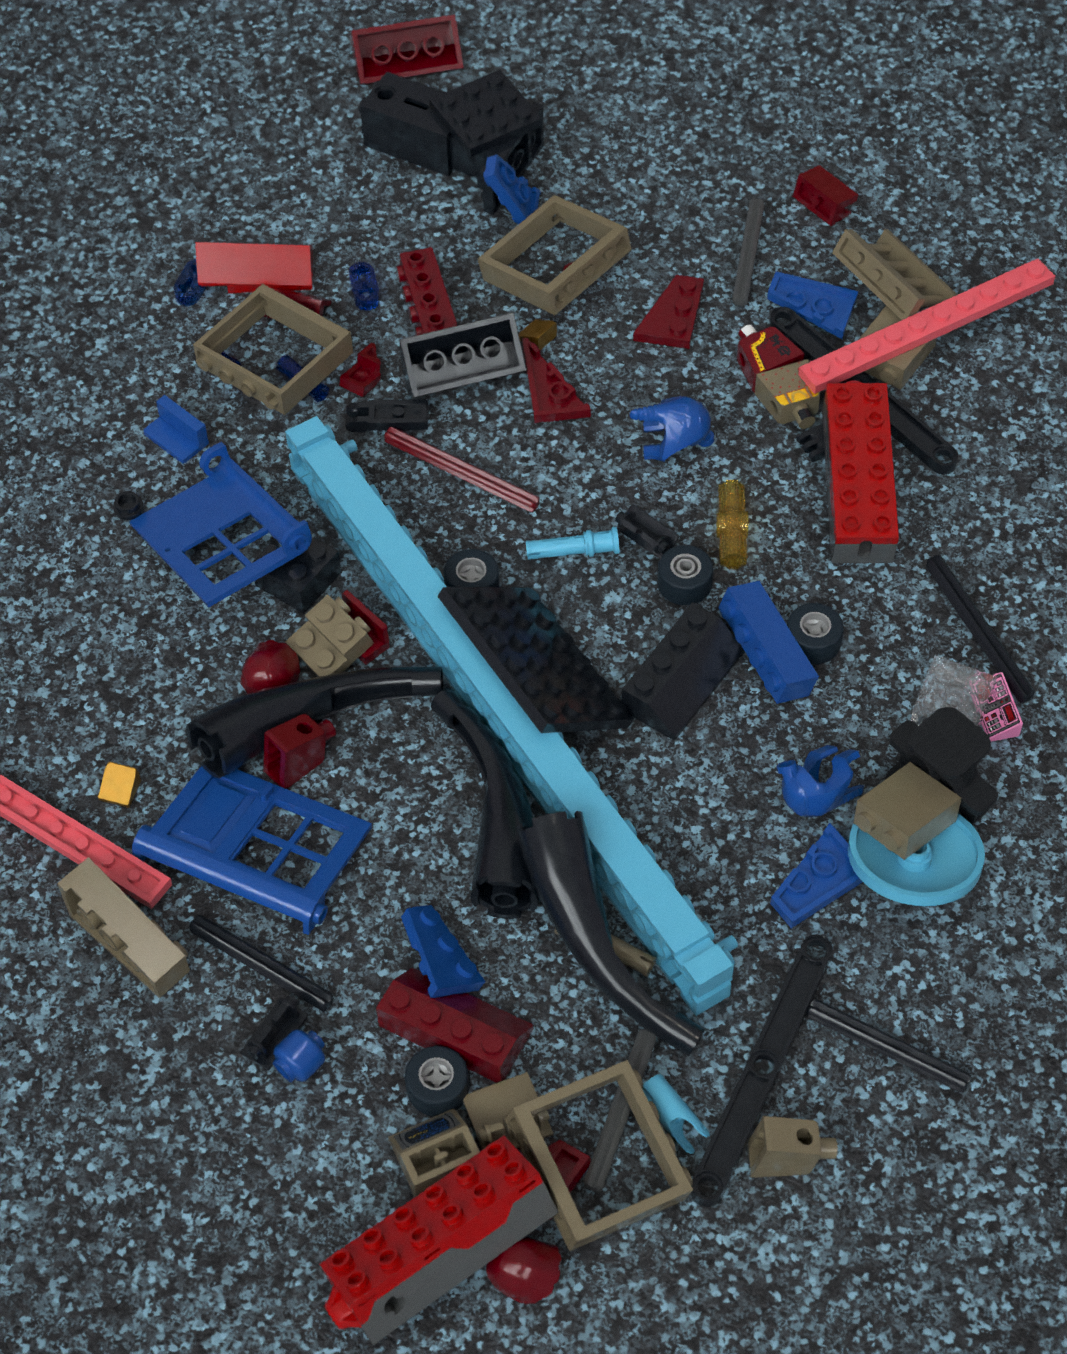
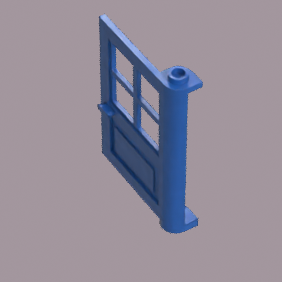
(209, 509)
(217, 819)

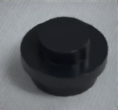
(128, 505)

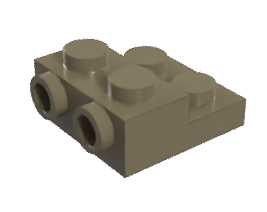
(330, 637)

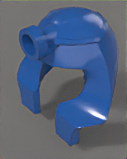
(684, 423)
(808, 795)

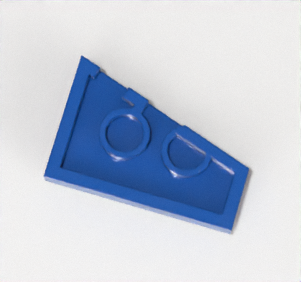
(814, 301)

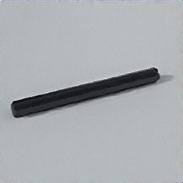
(980, 629)

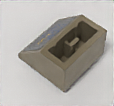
(433, 1149)

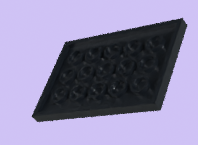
(535, 659)

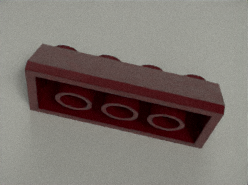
(407, 48)
(475, 1029)

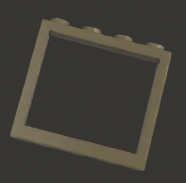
(575, 277)
(291, 314)
(537, 1153)

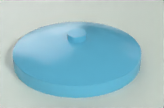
(929, 877)

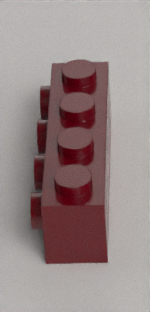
(425, 291)

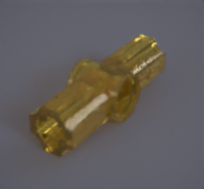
(732, 524)

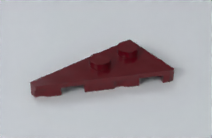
(549, 392)

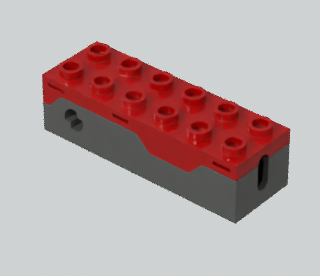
(859, 473)
(436, 1241)

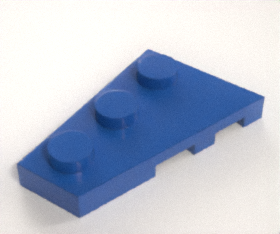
(510, 189)
(817, 880)
(441, 955)

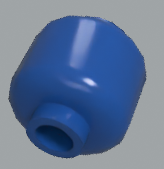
(299, 1055)

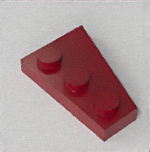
(673, 314)

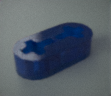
(183, 284)
(369, 285)

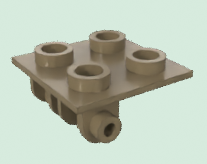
(491, 1106)

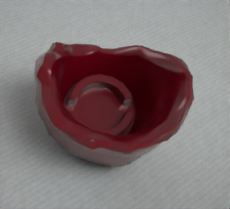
(270, 666)
(526, 1270)

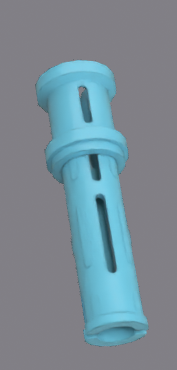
(587, 543)

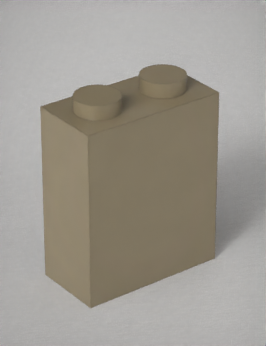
(902, 367)
(907, 810)

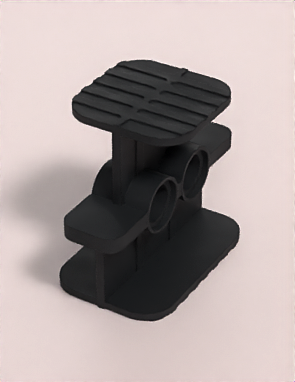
(947, 750)

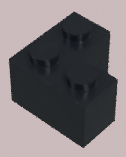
(304, 577)

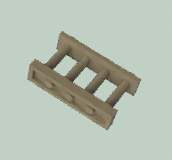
(892, 272)

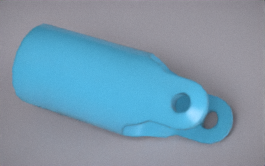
(672, 1110)

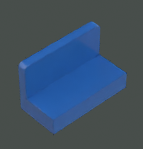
(177, 431)

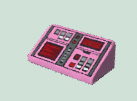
(1001, 717)

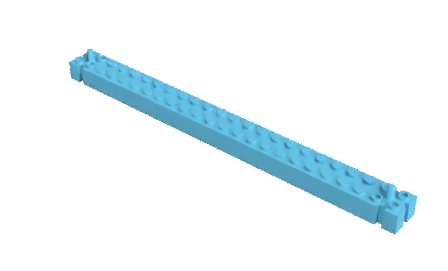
(543, 761)

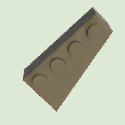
(123, 928)

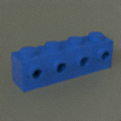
(768, 642)

